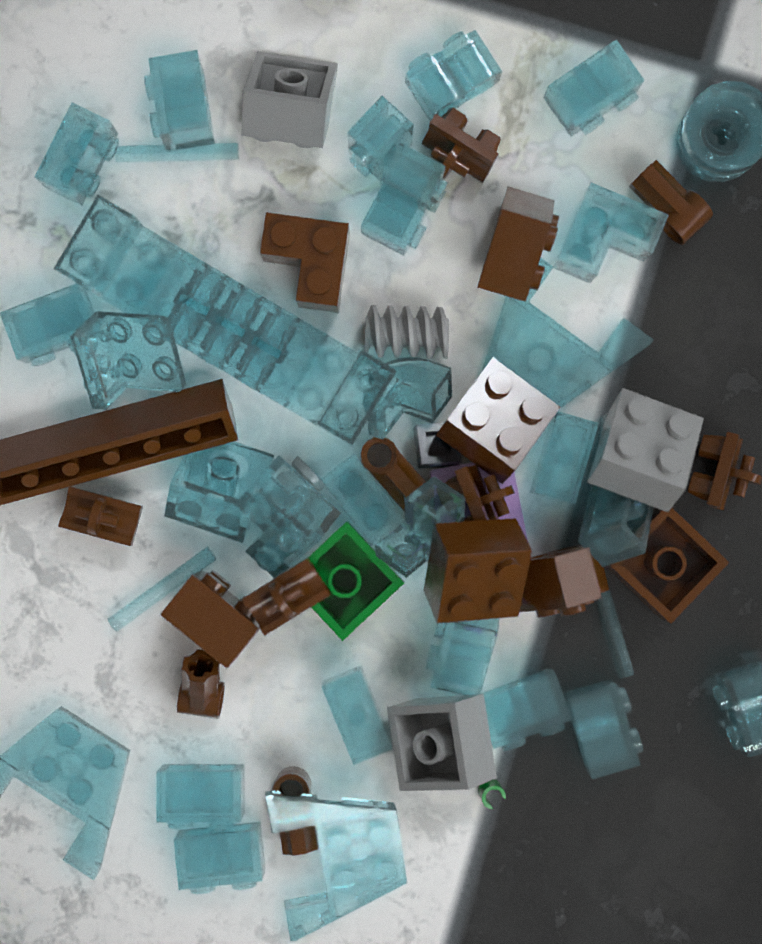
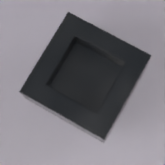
(432, 450)

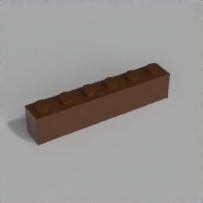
(115, 441)

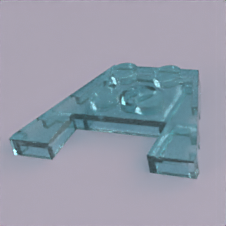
(553, 356)
(78, 772)
(357, 853)

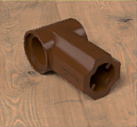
(663, 192)
(398, 476)
(200, 687)
(303, 839)

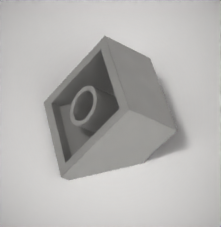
(288, 99)

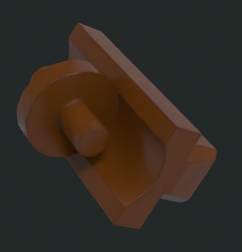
(458, 149)
(725, 452)
(479, 500)
(100, 516)
(286, 596)

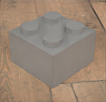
(646, 450)
(442, 743)

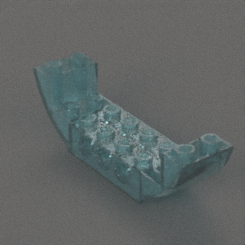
(225, 321)

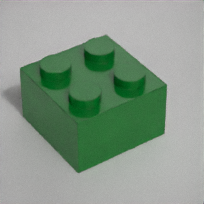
(354, 577)

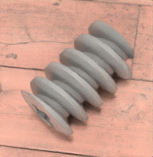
(407, 331)

